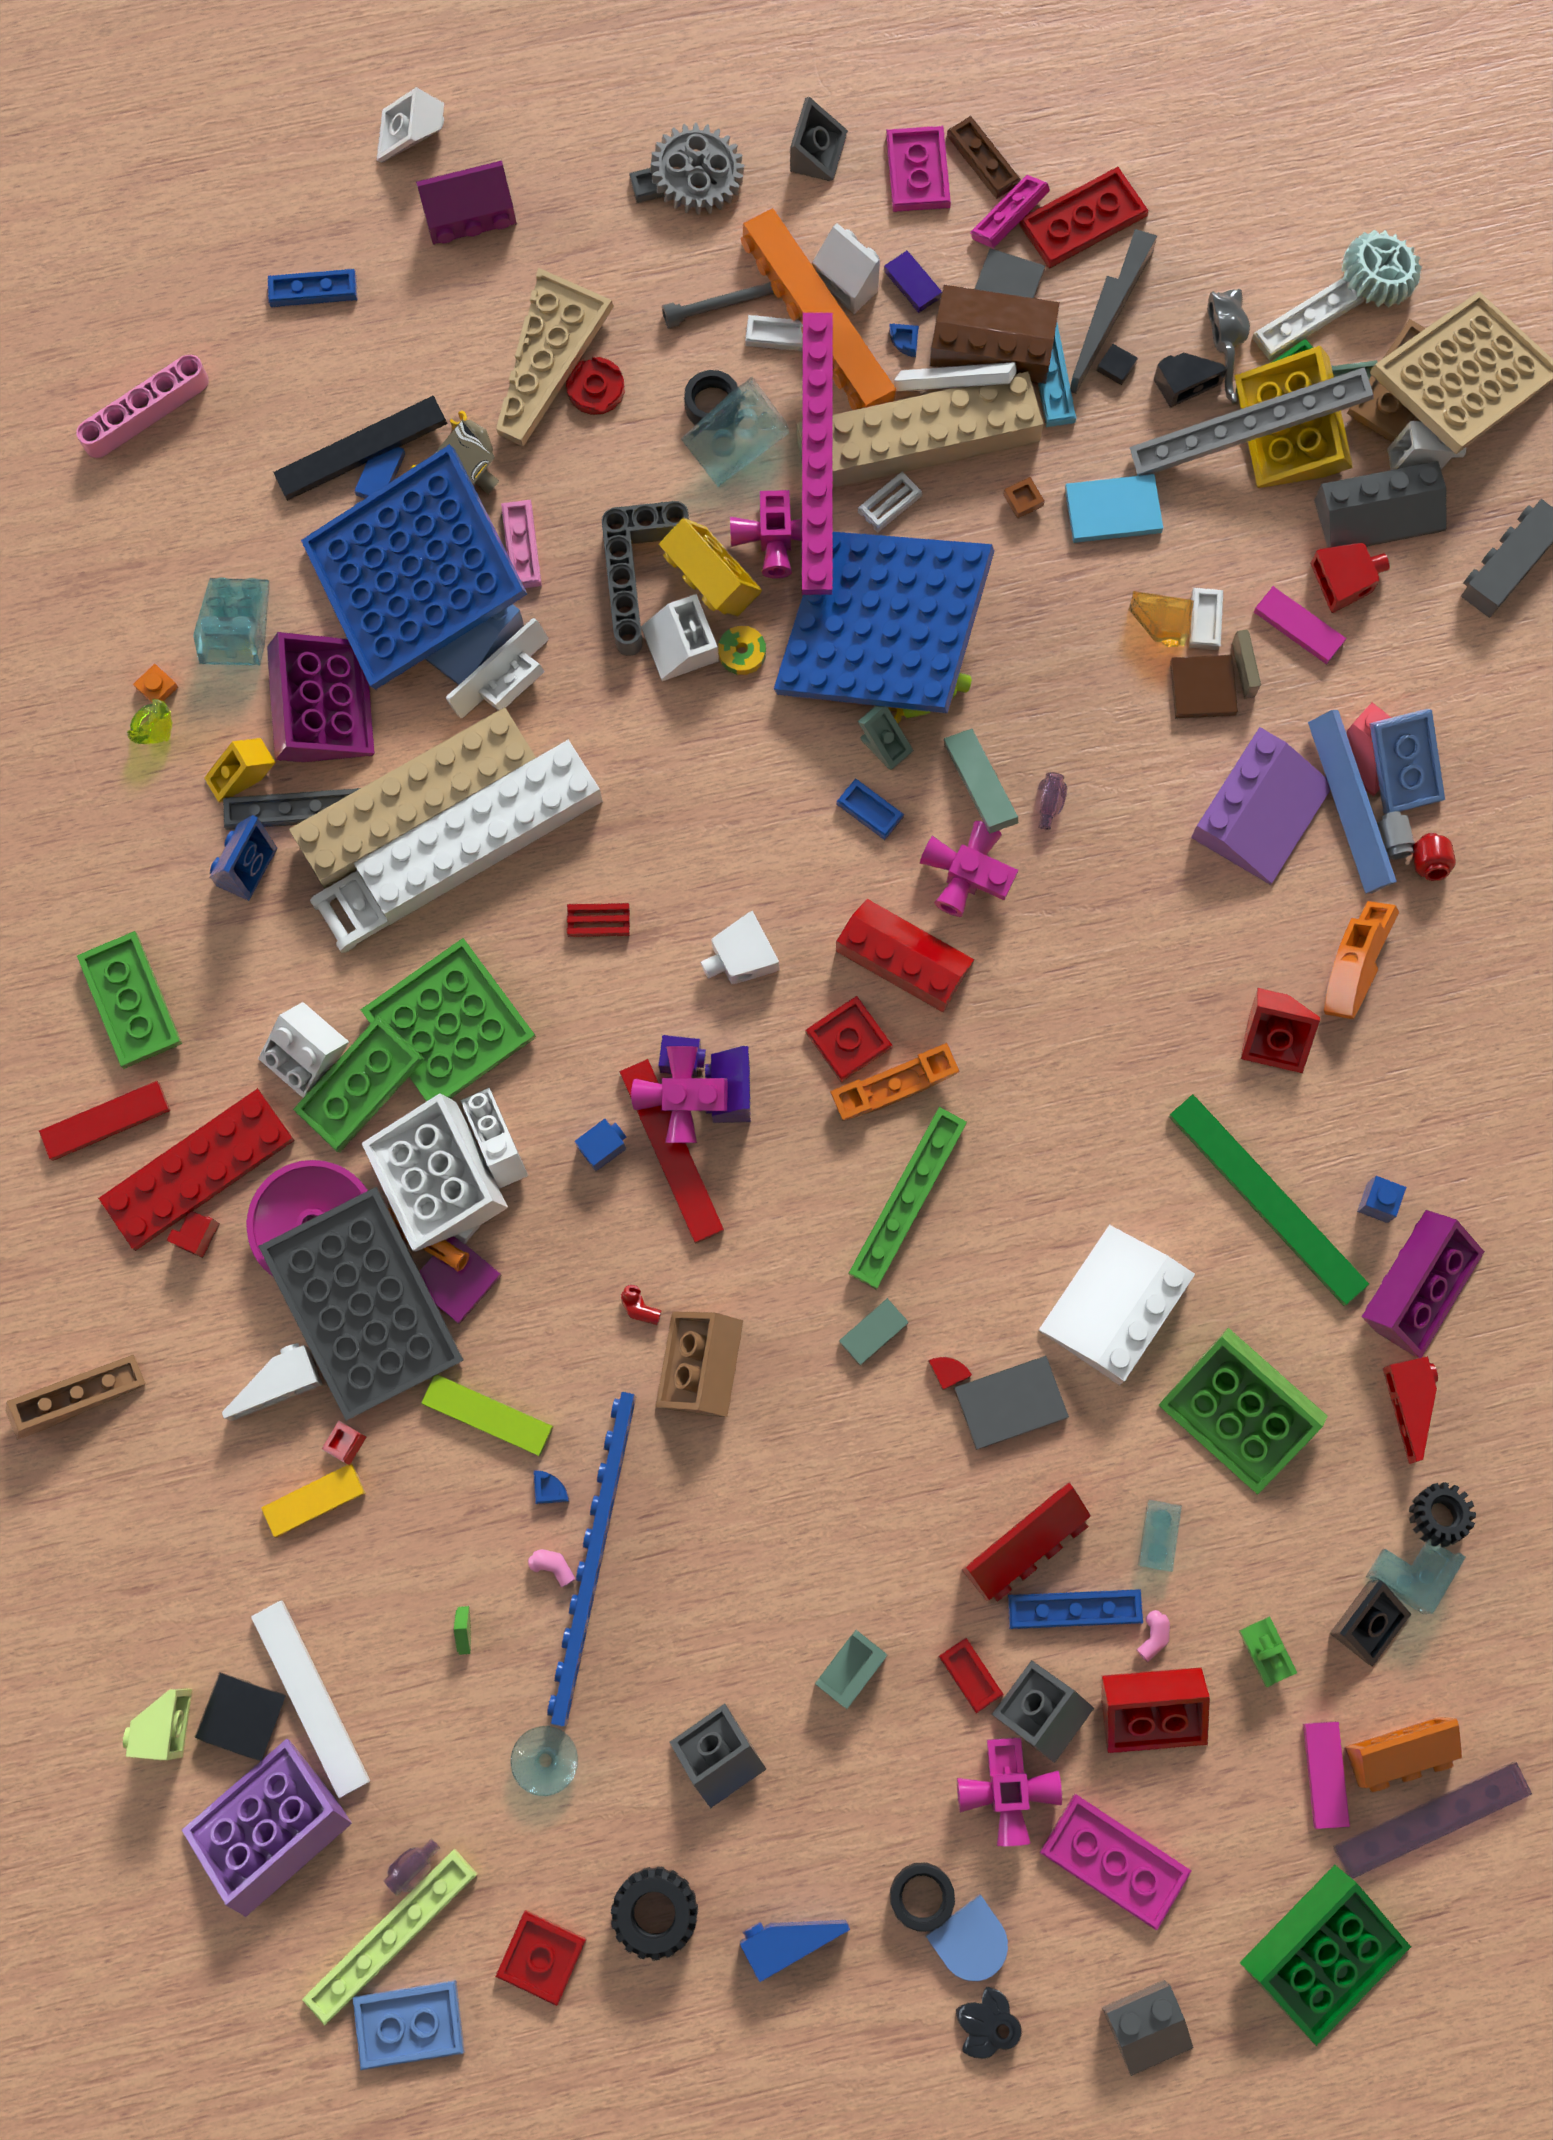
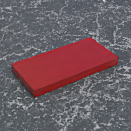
(1083, 217)

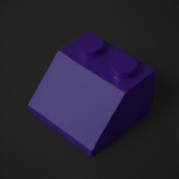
(735, 1067)

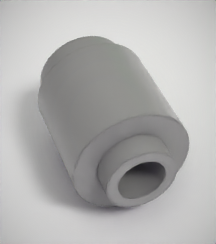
(1396, 835)

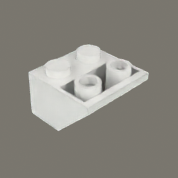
(848, 268)
(680, 638)
(302, 1048)

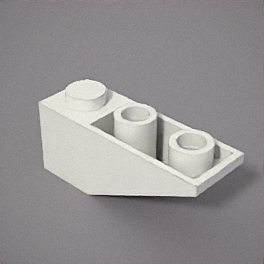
(494, 1138)

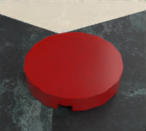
(595, 386)

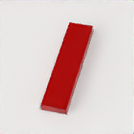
(104, 1120)

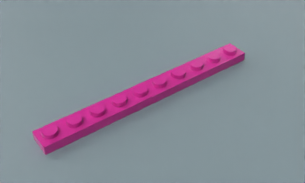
(817, 454)

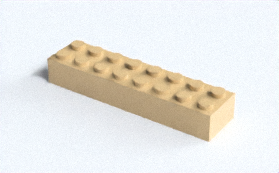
(932, 429)
(410, 796)

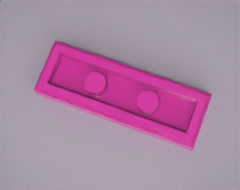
(1010, 211)
(1299, 625)
(1326, 1775)

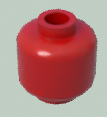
(1433, 857)

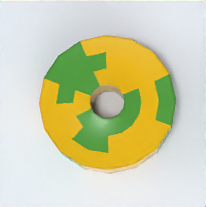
(742, 637)

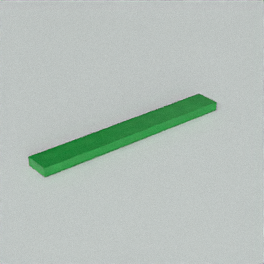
(1268, 1200)

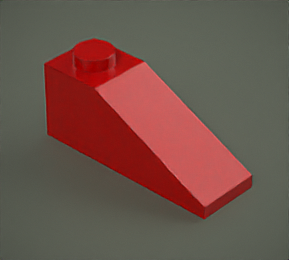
(1413, 1397)

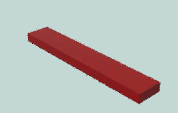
(676, 1162)

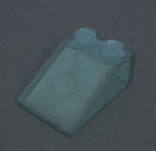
(736, 432)

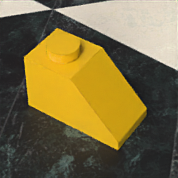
(239, 768)

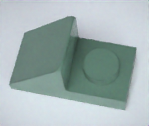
(884, 736)

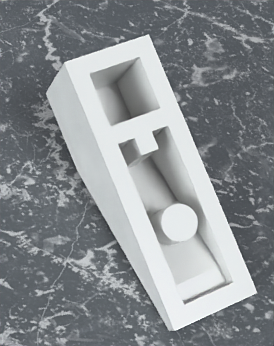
(279, 1380)

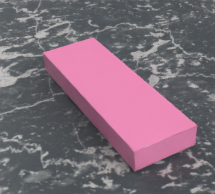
(521, 541)

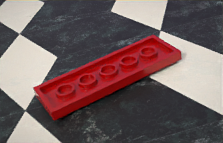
(196, 1169)

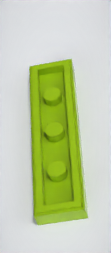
(487, 1415)

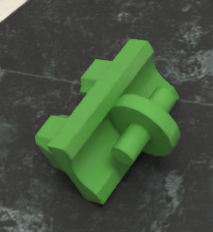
(1267, 1651)

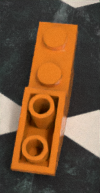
(1356, 957)

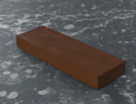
(983, 157)

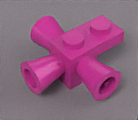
(773, 530)
(969, 869)
(681, 1094)
(1009, 1790)

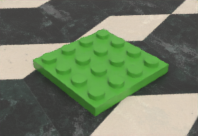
(453, 1020)

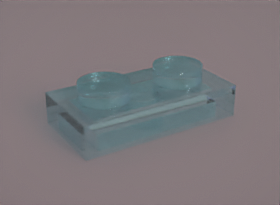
(1159, 1535)

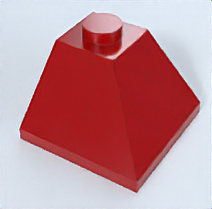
(1279, 1031)

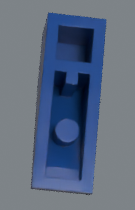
(784, 1943)

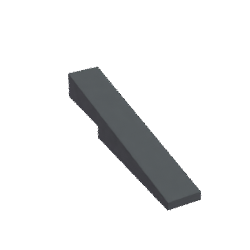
(1111, 302)

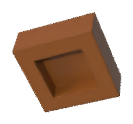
(1023, 497)

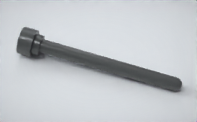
(675, 314)

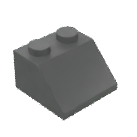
(1043, 1711)
(717, 1756)
(1148, 2027)

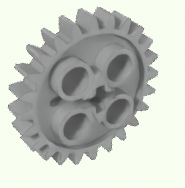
(697, 168)

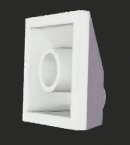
(408, 122)

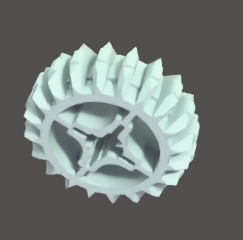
(1381, 268)

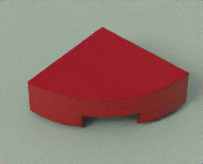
(949, 1371)

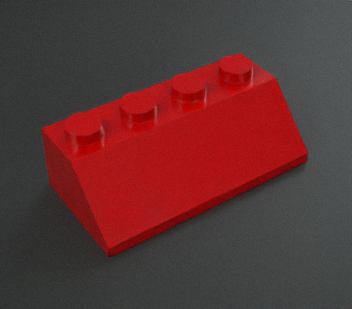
(903, 954)
(1028, 1542)

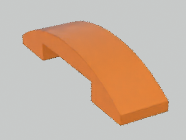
(896, 1083)

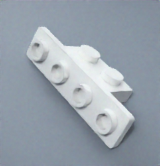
(503, 673)

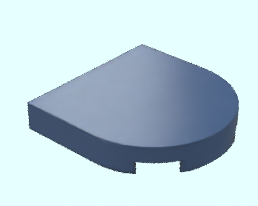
(971, 1941)

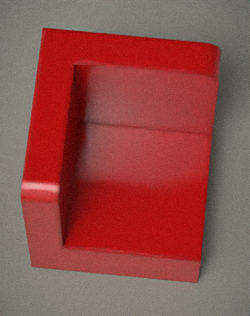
(194, 1234)

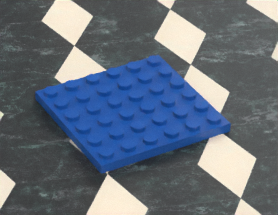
(413, 567)
(890, 626)

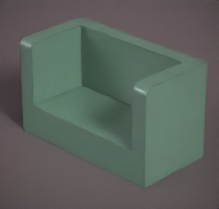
(851, 1669)

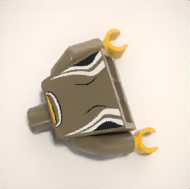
(473, 449)

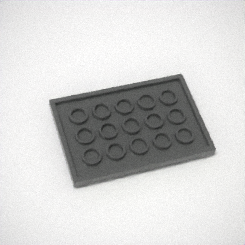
(361, 1303)

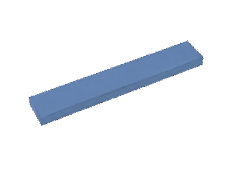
(1352, 802)

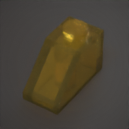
(1163, 617)

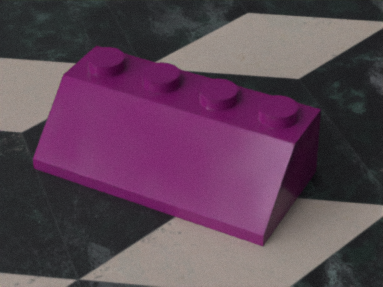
(1423, 1283)

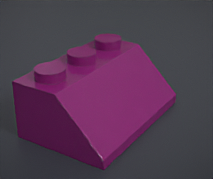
(467, 202)

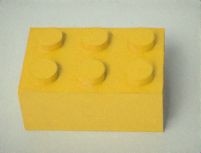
(709, 568)

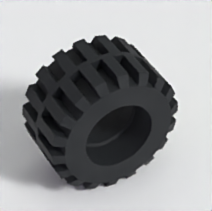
(626, 1926)

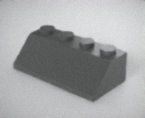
(1383, 506)

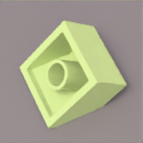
(160, 1728)

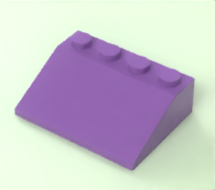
(1263, 807)
(265, 1828)

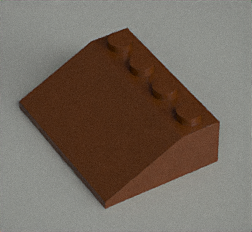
(994, 329)

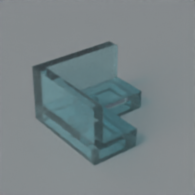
(1421, 1583)

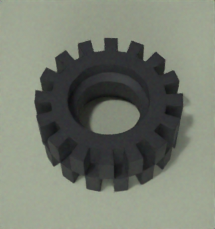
(1426, 1523)

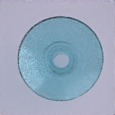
(526, 1760)

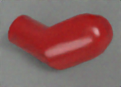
(636, 1308)

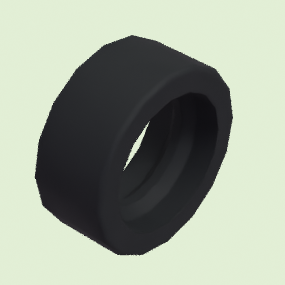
(702, 381)
(948, 1897)

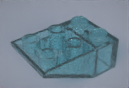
(232, 622)

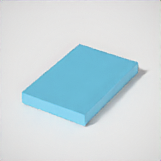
(1114, 508)

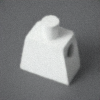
(1419, 446)
(741, 952)

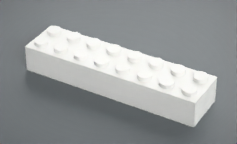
(479, 831)

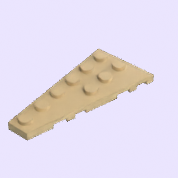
(551, 343)

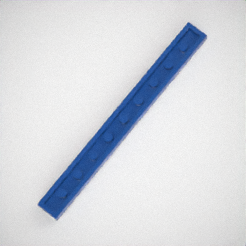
(588, 1571)

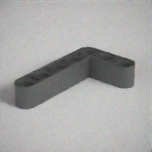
(623, 566)

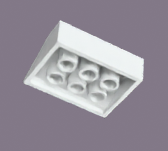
(434, 1173)
(1116, 1303)

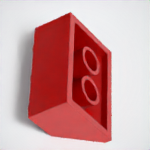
(1155, 1710)

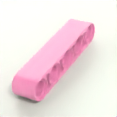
(136, 418)

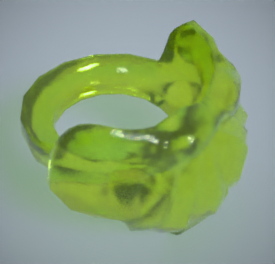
(157, 727)

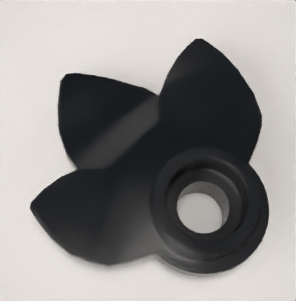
(982, 2024)

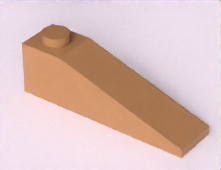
(72, 1396)

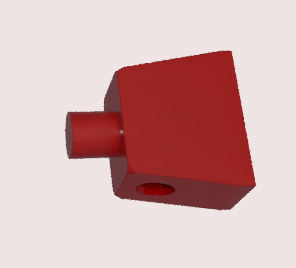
(1347, 573)

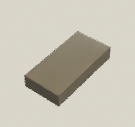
(1246, 663)

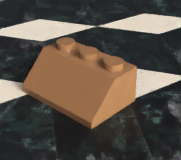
(699, 1363)

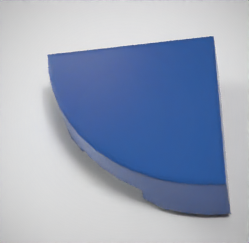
(904, 338)
(549, 1489)

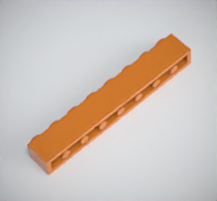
(805, 292)

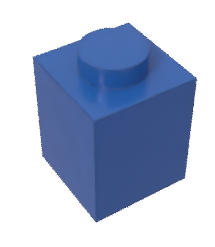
(601, 1144)
(1381, 1199)

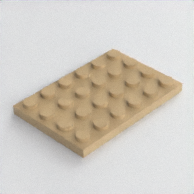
(1466, 372)

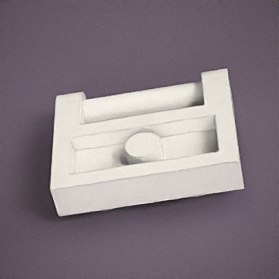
(357, 904)

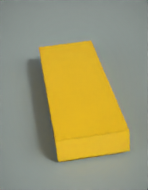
(313, 1500)

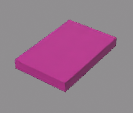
(918, 168)

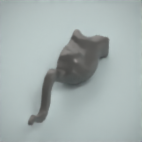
(1229, 330)

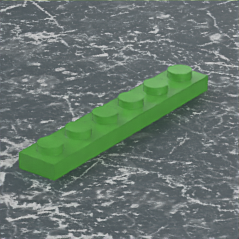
(907, 1198)

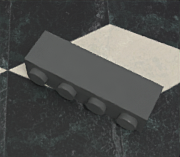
(1512, 561)

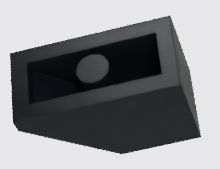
(1186, 377)

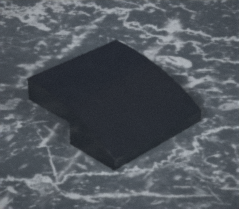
(240, 1716)

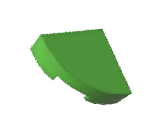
(462, 1630)

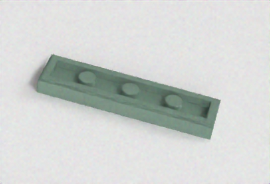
(981, 781)

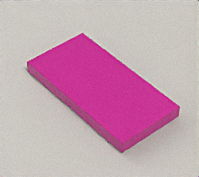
(1115, 1861)

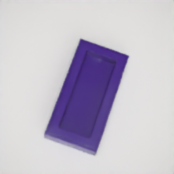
(913, 281)

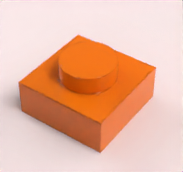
(155, 684)

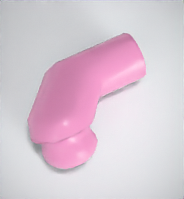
(551, 1562)
(1159, 1635)

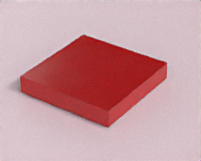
(848, 1038)
(541, 1957)

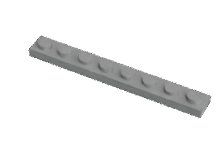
(1252, 422)

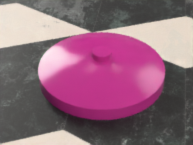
(296, 1196)

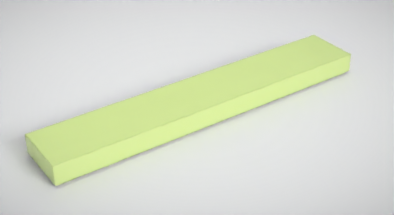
(389, 1937)

